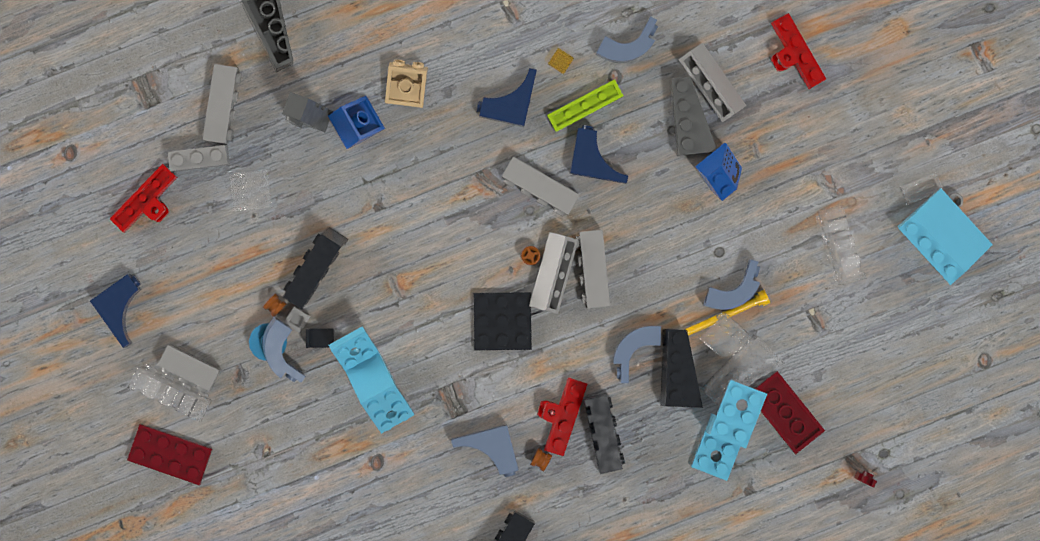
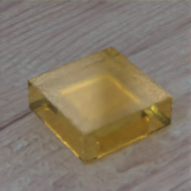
(560, 61)

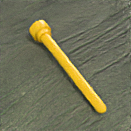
(760, 299)

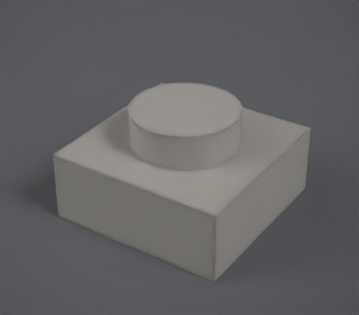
(297, 319)

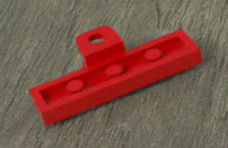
(795, 52)
(145, 200)
(562, 415)

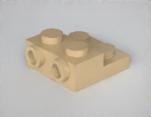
(406, 83)

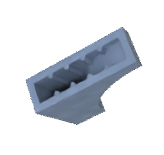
(495, 444)

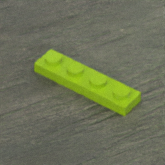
(585, 105)

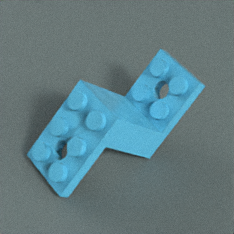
(371, 380)
(728, 430)

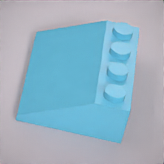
(945, 236)

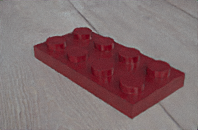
(788, 413)
(169, 454)

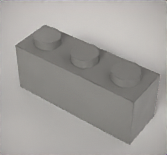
(198, 158)
(188, 368)

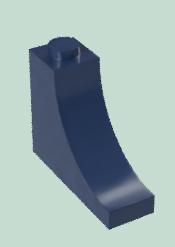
(511, 107)
(588, 160)
(113, 306)

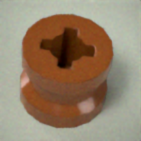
(530, 255)
(274, 305)
(541, 459)

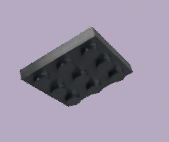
(502, 321)

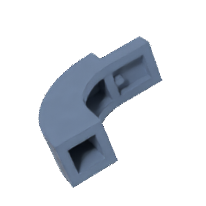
(621, 53)
(731, 299)
(632, 341)
(272, 348)

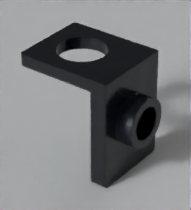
(319, 337)

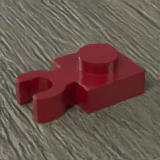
(866, 478)

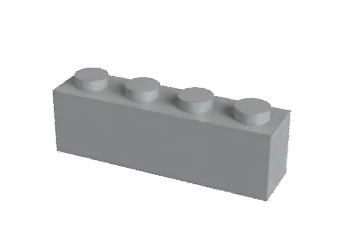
(712, 82)
(221, 104)
(539, 185)
(594, 269)
(553, 273)

